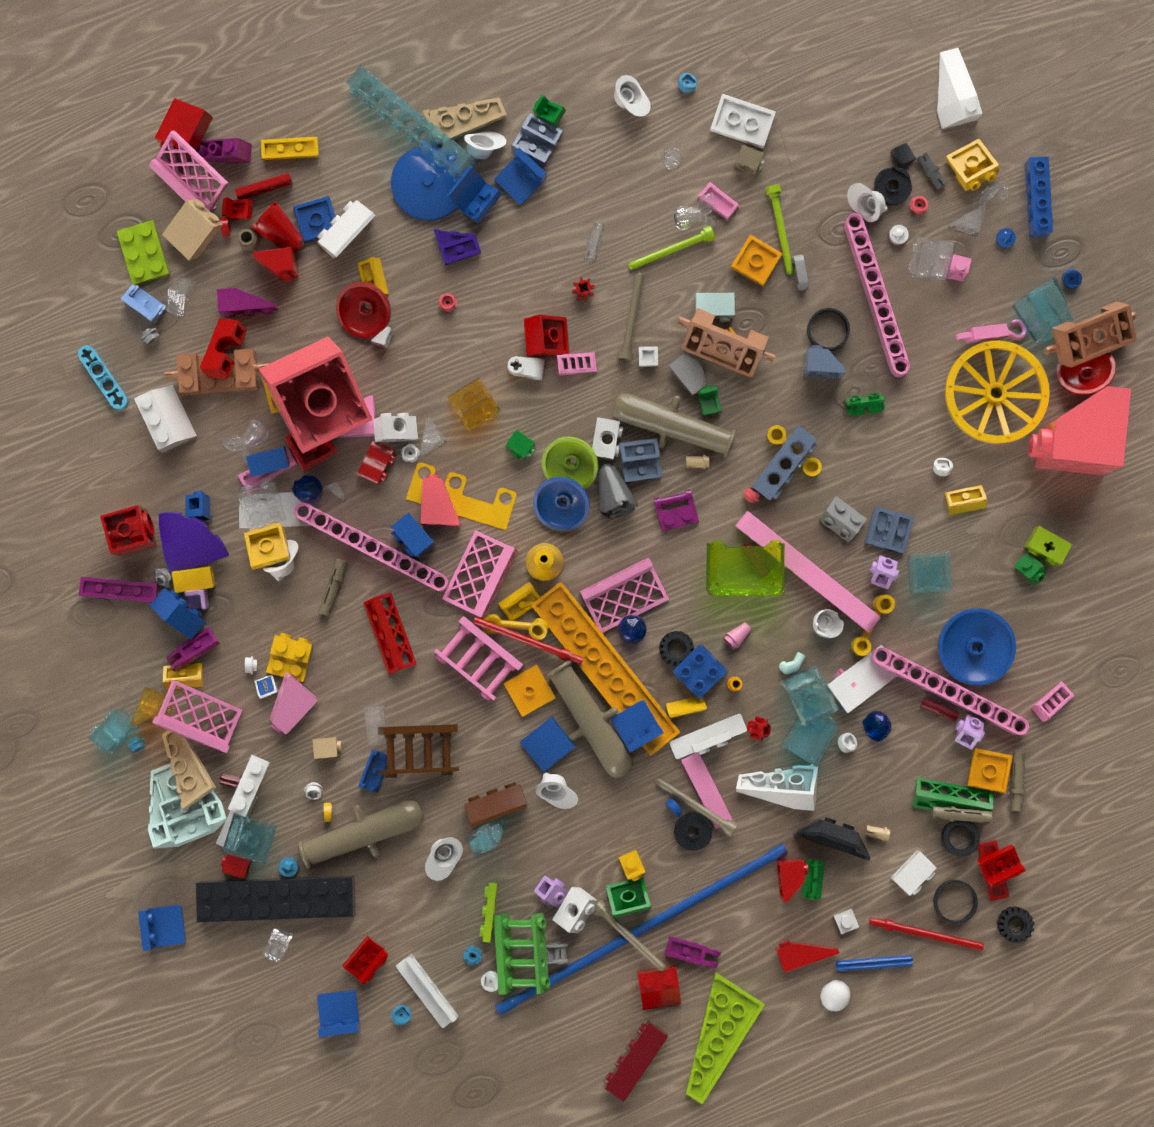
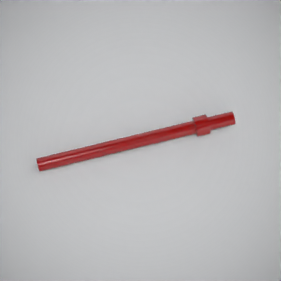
(563, 654)
(890, 925)

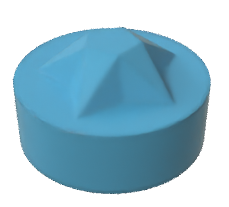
(687, 82)
(288, 866)
(401, 1015)

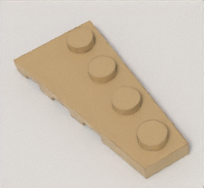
(466, 118)
(189, 772)

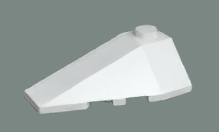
(956, 93)
(789, 788)

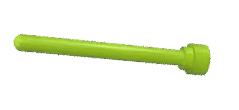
(773, 192)
(705, 235)

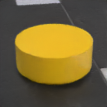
(327, 812)

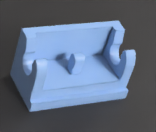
(143, 303)

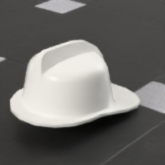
(631, 96)
(484, 143)
(866, 202)
(283, 568)
(555, 791)
(443, 858)

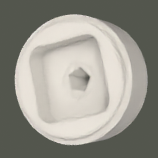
(898, 234)
(942, 466)
(847, 743)
(490, 981)

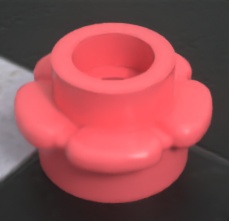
(919, 200)
(447, 297)
(752, 495)

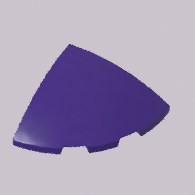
(188, 542)

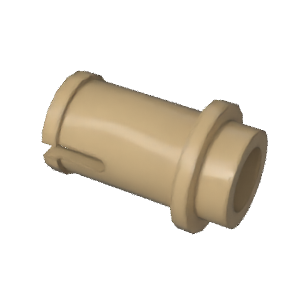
(697, 461)
(879, 833)

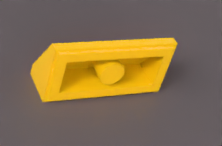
(372, 272)
(966, 500)
(519, 601)
(190, 676)
(686, 706)

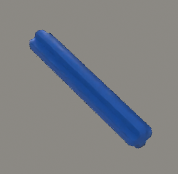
(874, 963)

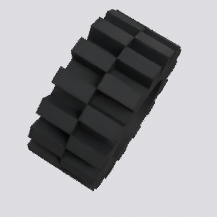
(666, 641)
(1003, 924)

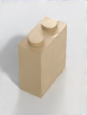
(192, 229)

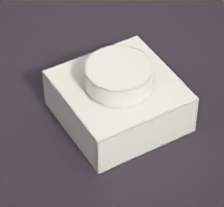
(648, 356)
(846, 921)

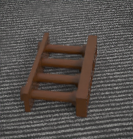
(409, 733)

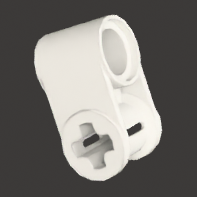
(530, 367)

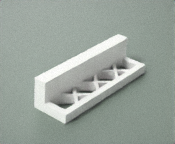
(427, 991)

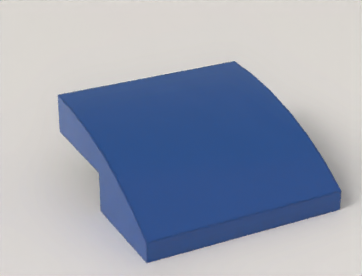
(547, 744)

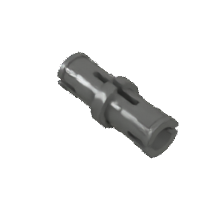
(932, 171)

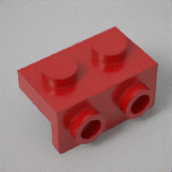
(1001, 866)
(366, 960)

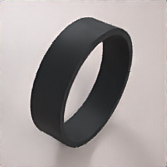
(839, 313)
(975, 905)

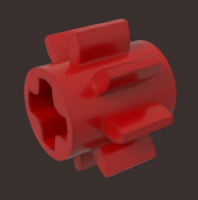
(585, 294)
(758, 728)

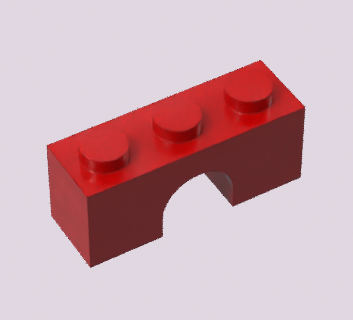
(226, 334)

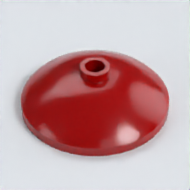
(356, 317)
(1101, 369)

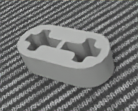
(800, 272)

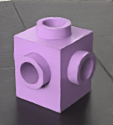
(883, 572)
(969, 731)
(551, 891)

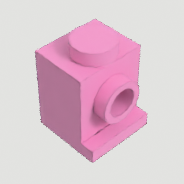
(959, 267)

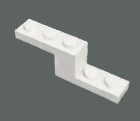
(245, 794)

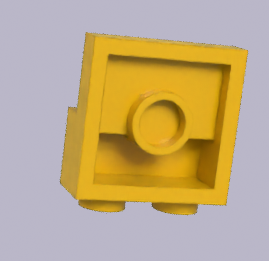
(973, 165)
(267, 545)
(290, 656)

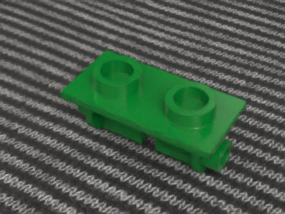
(872, 402)
(814, 880)

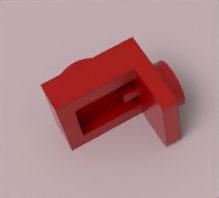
(237, 209)

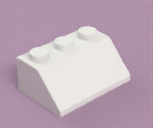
(344, 228)
(165, 418)

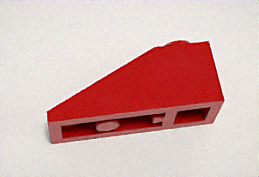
(798, 954)

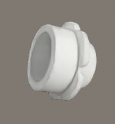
(410, 448)
(250, 665)
(313, 791)

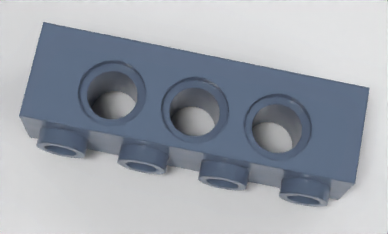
(798, 436)

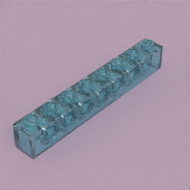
(362, 78)
(485, 837)

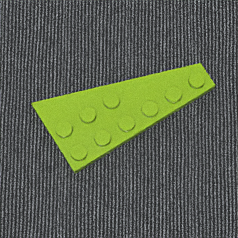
(725, 1025)

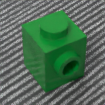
(520, 446)

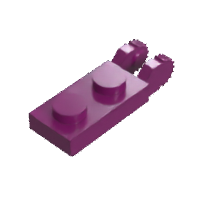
(192, 649)
(690, 951)

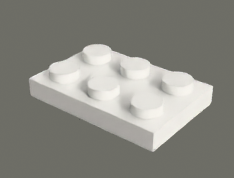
(742, 121)

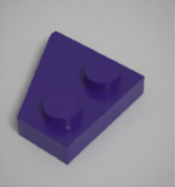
(456, 246)

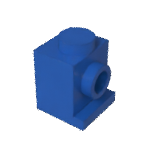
(198, 506)

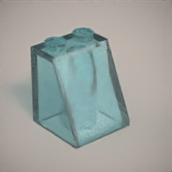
(1043, 310)
(809, 695)
(811, 740)

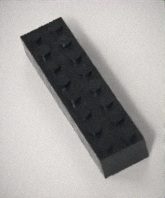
(275, 898)

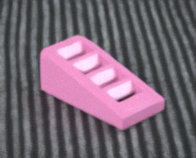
(562, 372)
(1043, 710)

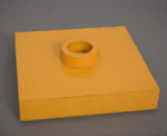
(756, 260)
(529, 690)
(989, 770)

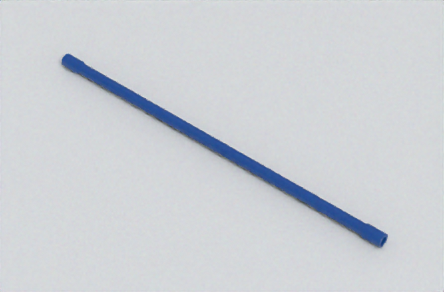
(771, 856)

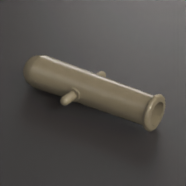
(672, 423)
(591, 721)
(363, 832)

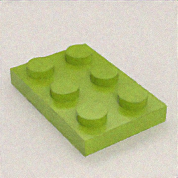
(143, 253)

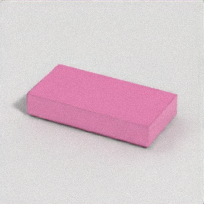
(723, 204)

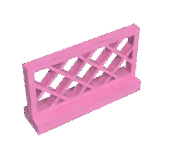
(182, 184)
(617, 579)
(492, 585)
(193, 733)

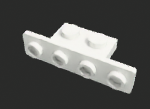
(708, 736)

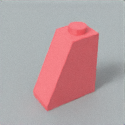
(436, 504)

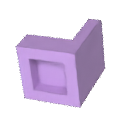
(198, 598)

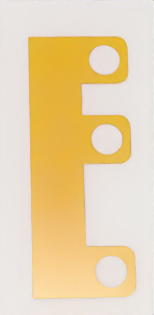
(483, 512)

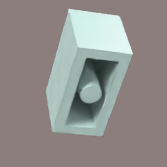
(718, 304)

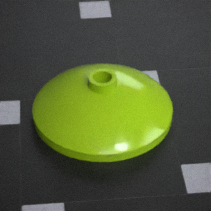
(558, 463)

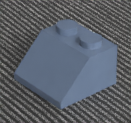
(822, 364)

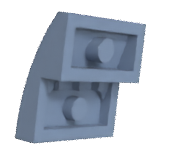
(537, 139)
(640, 460)
(889, 530)

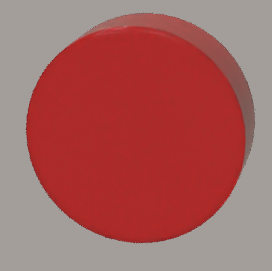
(225, 229)

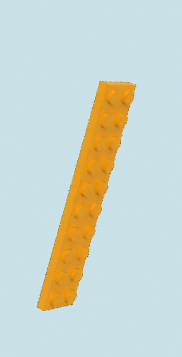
(601, 660)

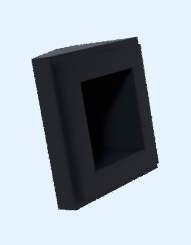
(902, 155)

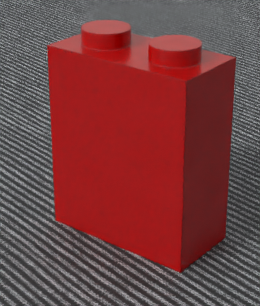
(187, 121)

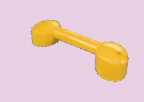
(810, 467)
(537, 628)
(861, 645)

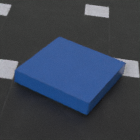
(314, 217)

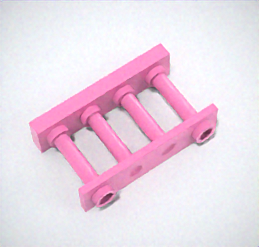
(495, 652)

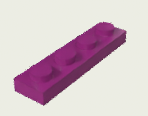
(118, 589)

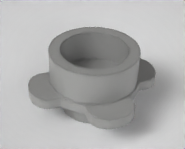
(150, 336)
(163, 577)

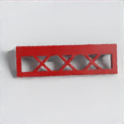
(386, 634)

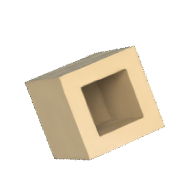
(326, 747)

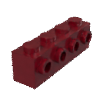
(635, 1061)

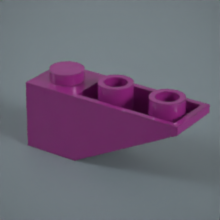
(225, 151)
(236, 301)

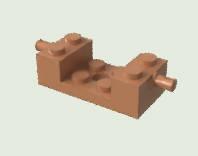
(1078, 343)
(741, 353)
(195, 382)

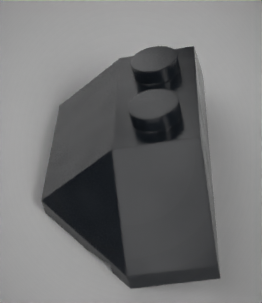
(834, 836)

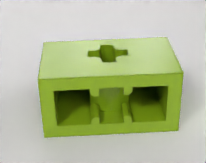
(1058, 546)

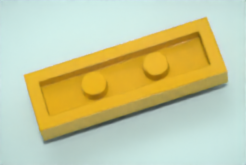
(289, 148)

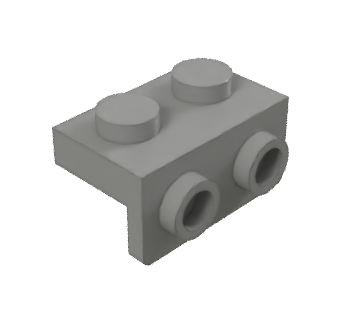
(842, 519)

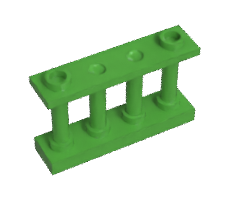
(505, 959)

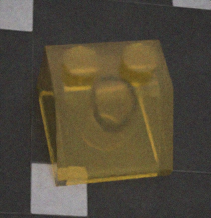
(473, 404)
(149, 706)

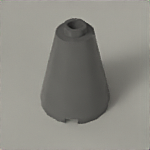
(614, 493)

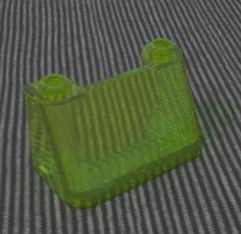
(745, 570)

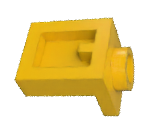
(632, 865)

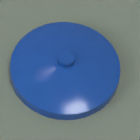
(423, 186)
(976, 646)

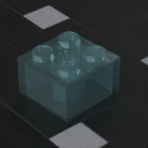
(929, 573)
(112, 731)
(249, 838)

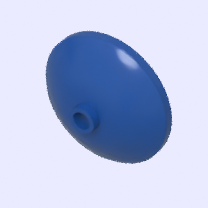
(559, 514)

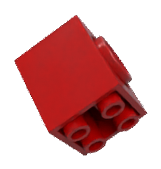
(128, 530)

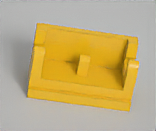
(193, 579)

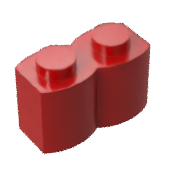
(377, 462)

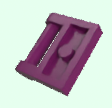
(678, 516)

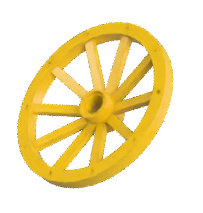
(1036, 369)

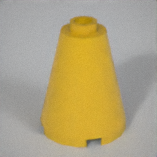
(548, 570)

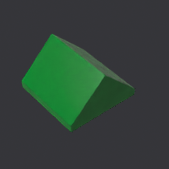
(628, 897)

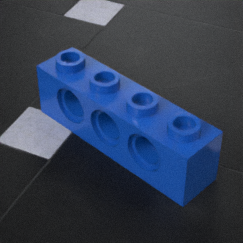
(1038, 197)

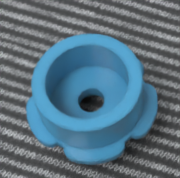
(137, 744)
(472, 960)

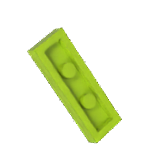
(489, 911)

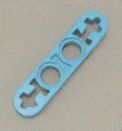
(103, 377)

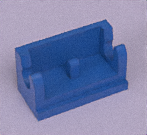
(268, 461)
(371, 778)

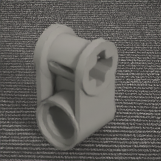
(553, 953)

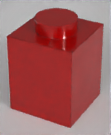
(235, 865)

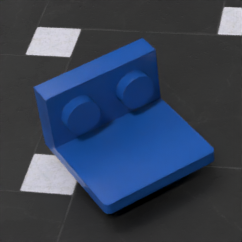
(521, 177)
(473, 195)
(700, 670)
(636, 725)
(161, 926)
(338, 1013)

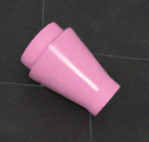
(736, 636)

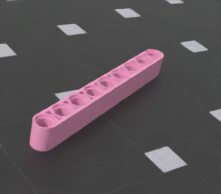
(876, 286)
(362, 544)
(811, 574)
(958, 691)

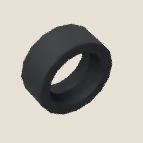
(960, 852)

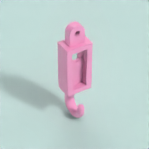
(991, 333)

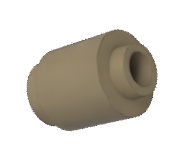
(244, 236)

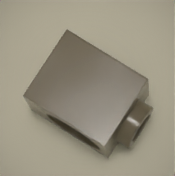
(749, 160)

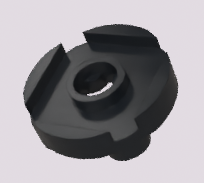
(903, 181)
(693, 842)

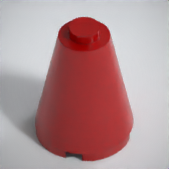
(278, 228)

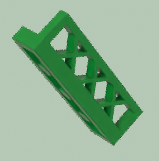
(928, 799)

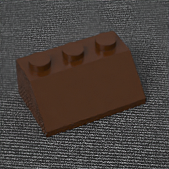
(495, 804)

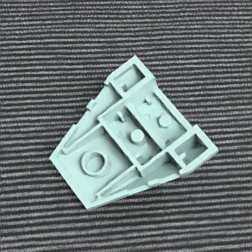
(169, 822)

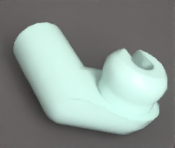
(793, 666)

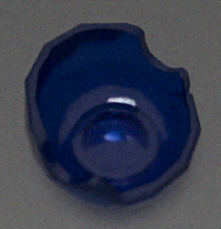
(307, 489)
(632, 629)
(877, 725)

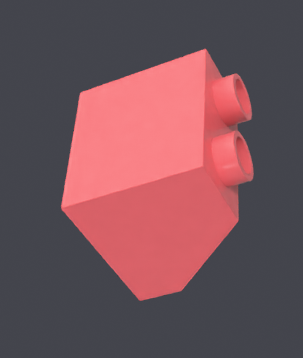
(316, 394)
(1087, 436)

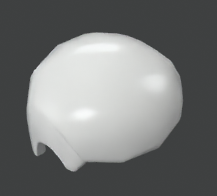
(827, 624)
(835, 995)

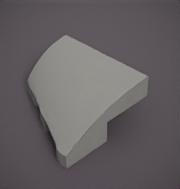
(690, 372)

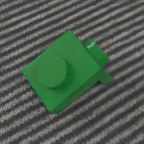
(548, 110)
(709, 400)
(1031, 569)

